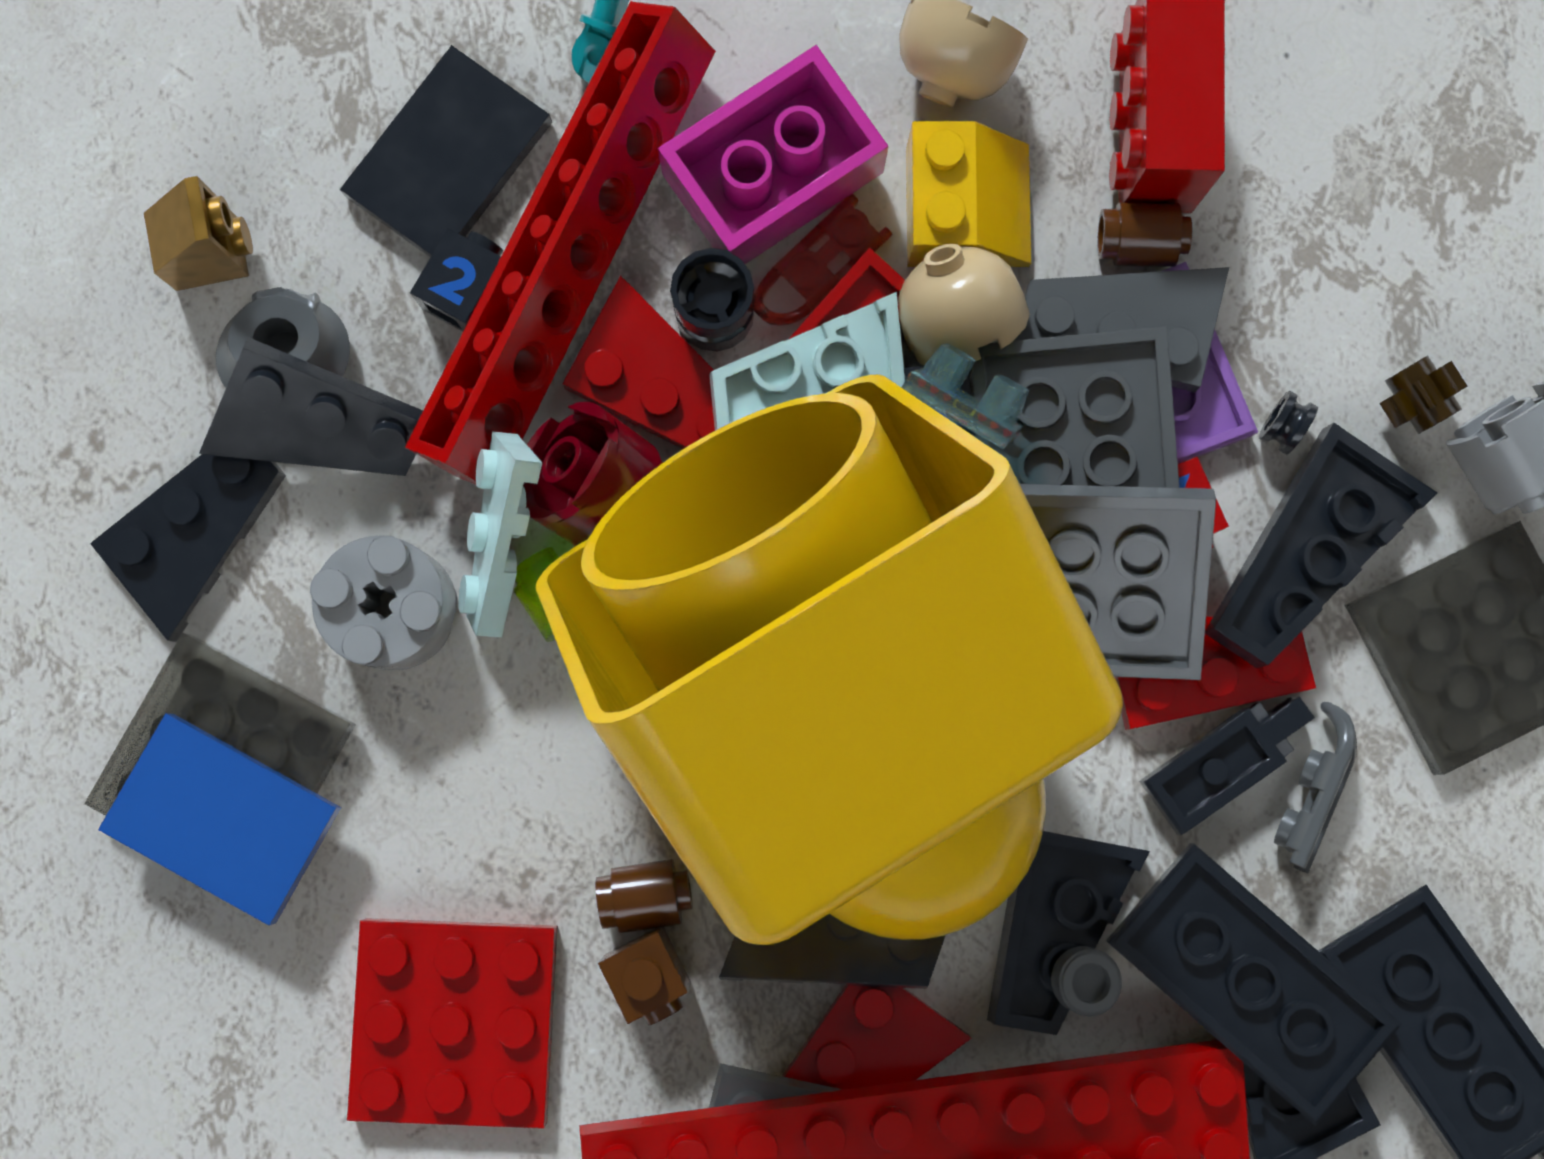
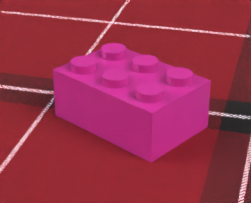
(774, 157)

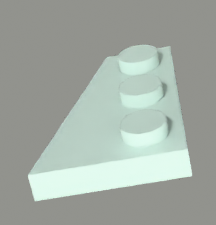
(812, 362)
(503, 516)

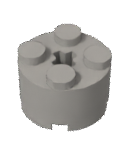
(1505, 453)
(349, 592)

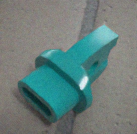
(596, 35)

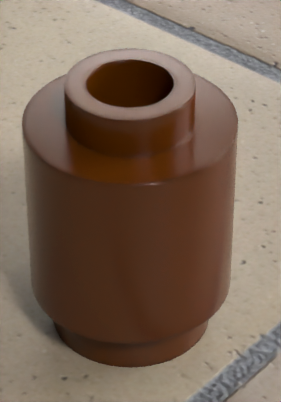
(1144, 234)
(643, 896)

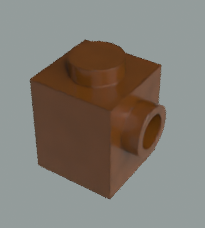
(646, 977)

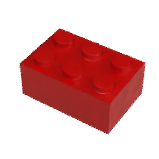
(1169, 102)

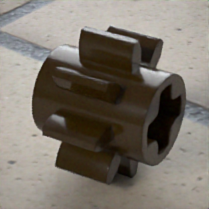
(1423, 394)

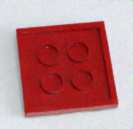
(452, 1023)

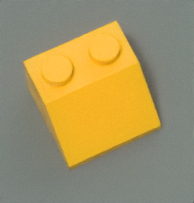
(967, 190)

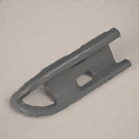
(1326, 778)

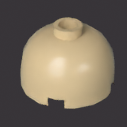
(957, 50)
(960, 300)

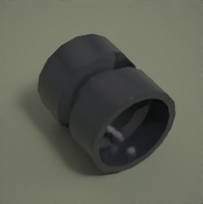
(713, 299)

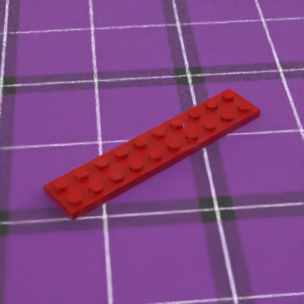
(1107, 1106)

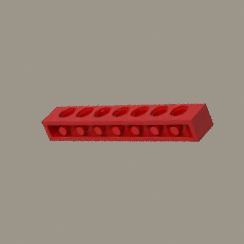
(564, 238)

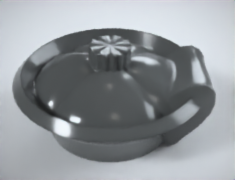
(288, 323)

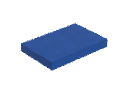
(220, 819)

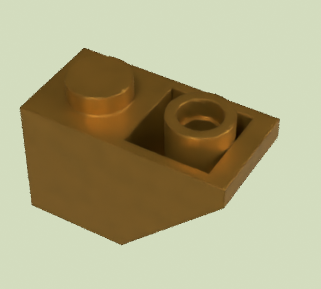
(196, 237)

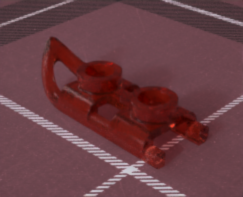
(808, 270)

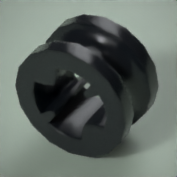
(1288, 422)

